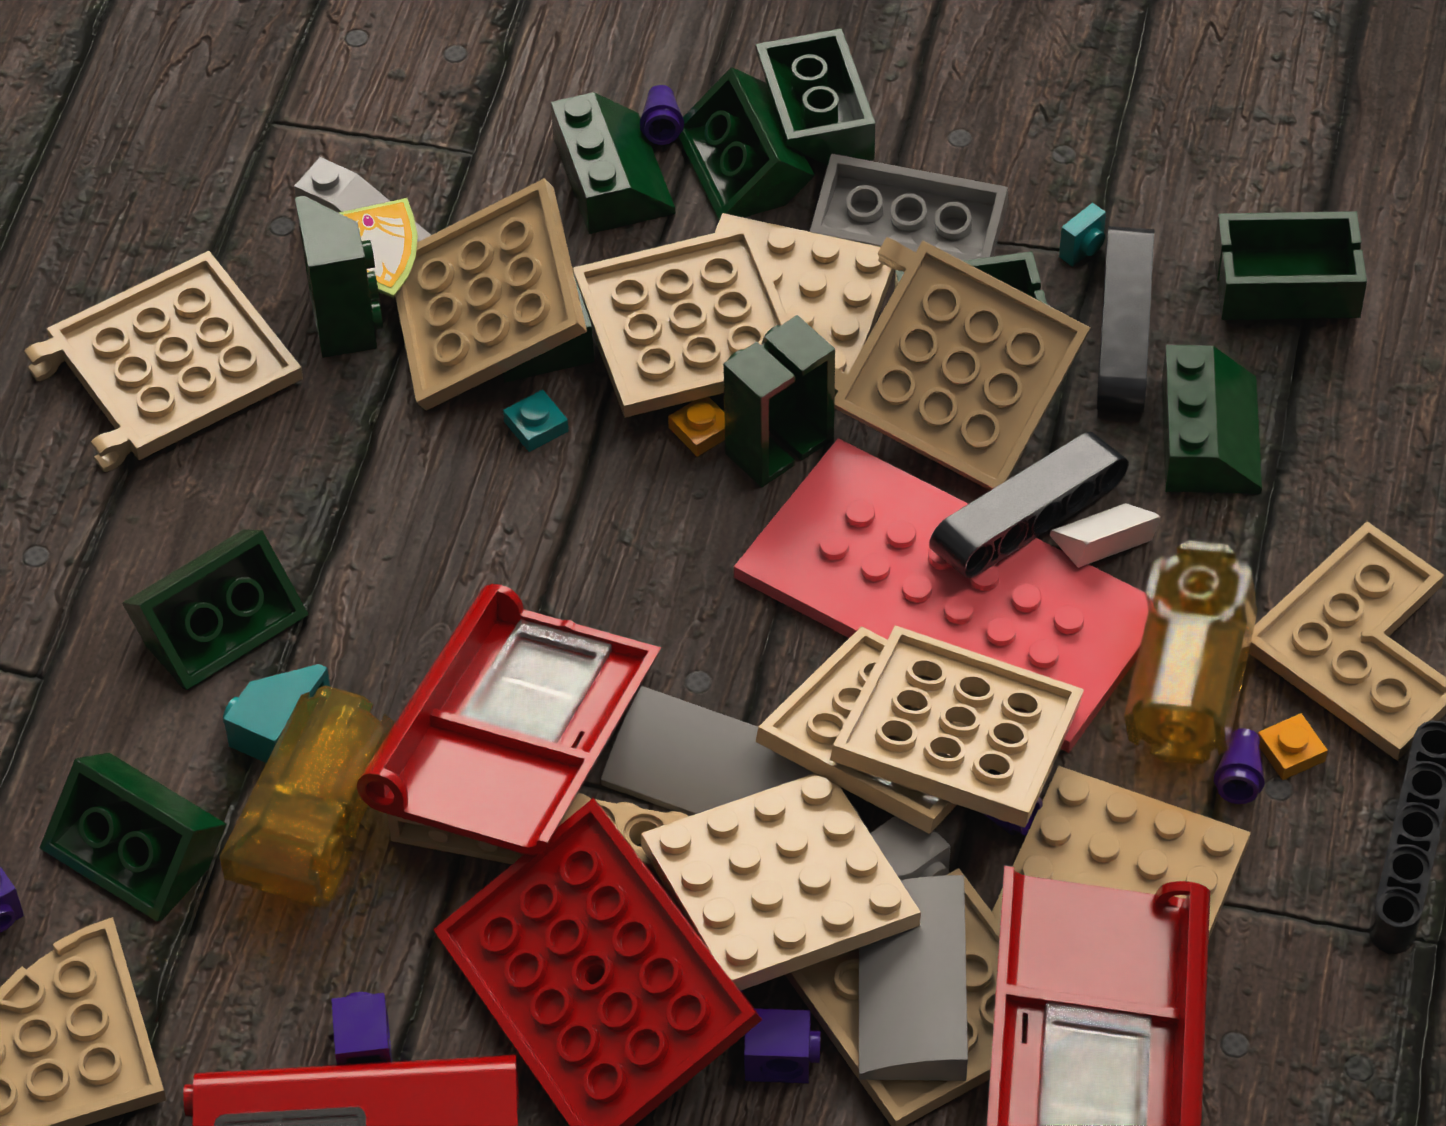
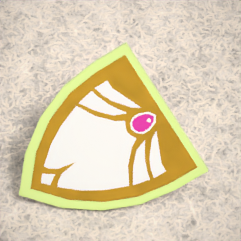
(393, 241)

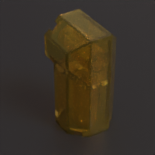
(1192, 653)
(307, 800)

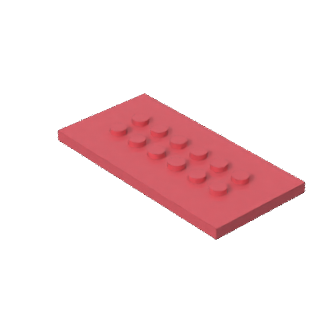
(859, 555)

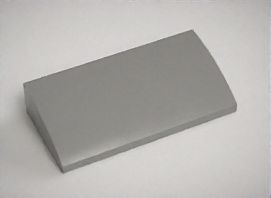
(881, 200)
(690, 756)
(917, 991)

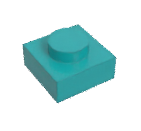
(1082, 235)
(536, 420)

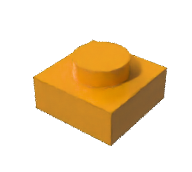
(699, 425)
(1292, 746)

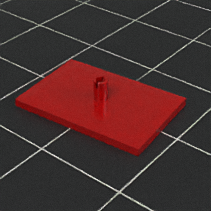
(596, 975)

